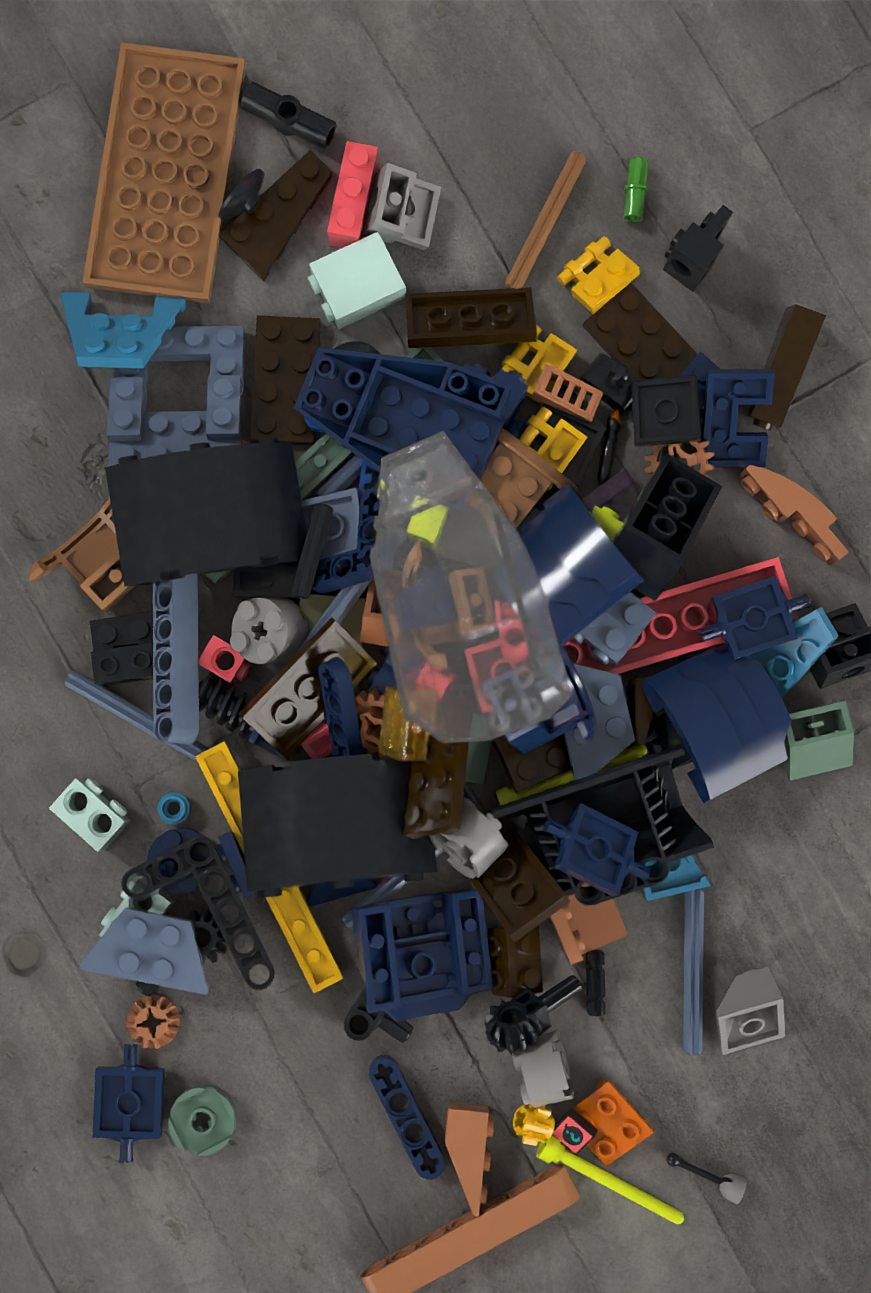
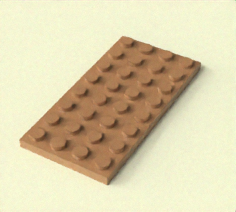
(164, 172)

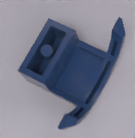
(573, 713)

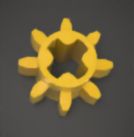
(533, 1124)

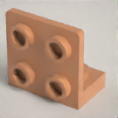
(586, 927)

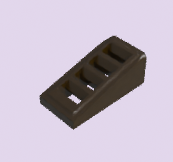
(639, 711)

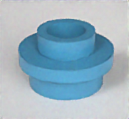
(164, 812)

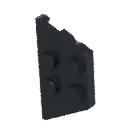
(593, 430)

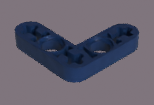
(359, 558)

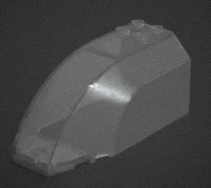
(460, 601)

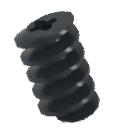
(223, 703)

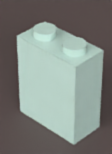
(356, 281)

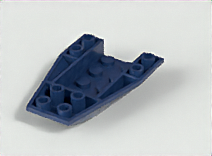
(394, 401)

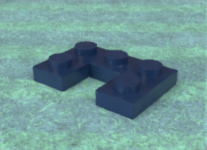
(723, 394)

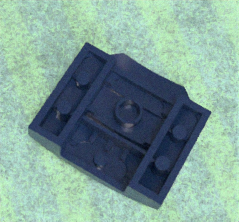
(576, 563)
(724, 716)
(423, 953)

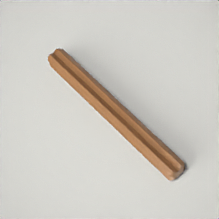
(546, 220)

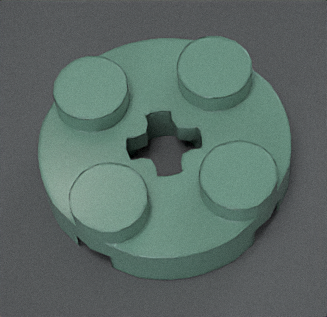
(196, 1139)

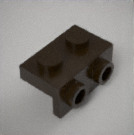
(515, 964)

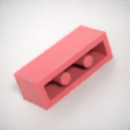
(352, 194)

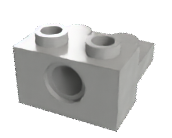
(401, 207)

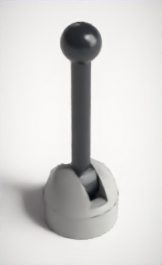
(731, 1185)

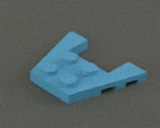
(117, 339)

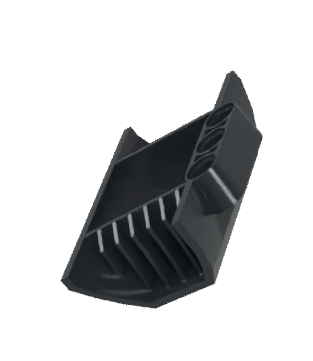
(634, 794)

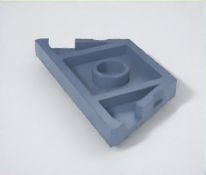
(612, 728)
(150, 951)

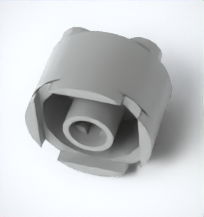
(268, 630)
(475, 844)
(544, 1071)

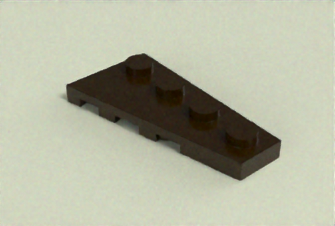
(264, 233)

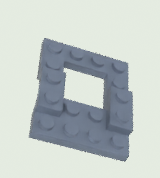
(148, 434)

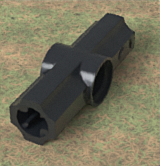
(272, 106)

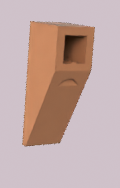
(466, 1142)

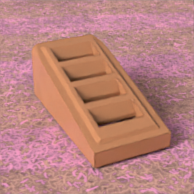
(572, 383)

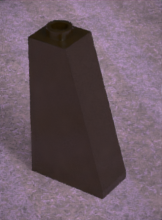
(788, 360)

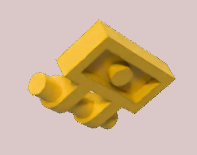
(604, 281)
(551, 352)
(560, 442)

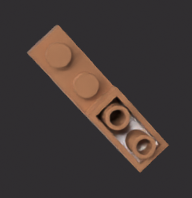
(787, 499)

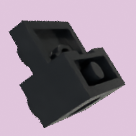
(696, 249)
(849, 652)
(122, 664)

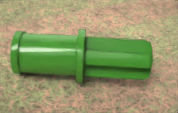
(636, 190)

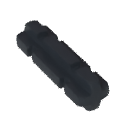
(595, 983)

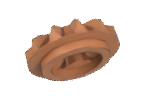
(161, 1008)

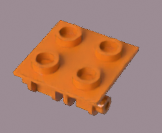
(615, 1118)

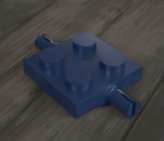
(754, 617)
(596, 849)
(128, 1103)

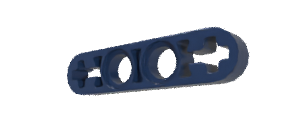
(340, 708)
(409, 1115)

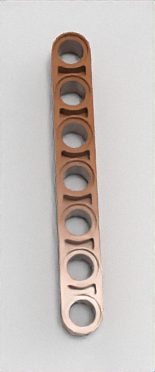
(471, 1235)

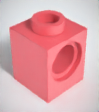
(210, 660)

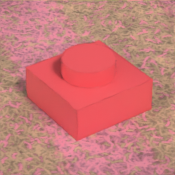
(318, 742)

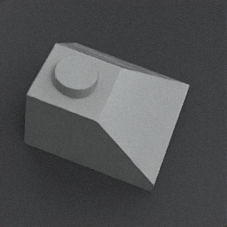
(750, 1012)

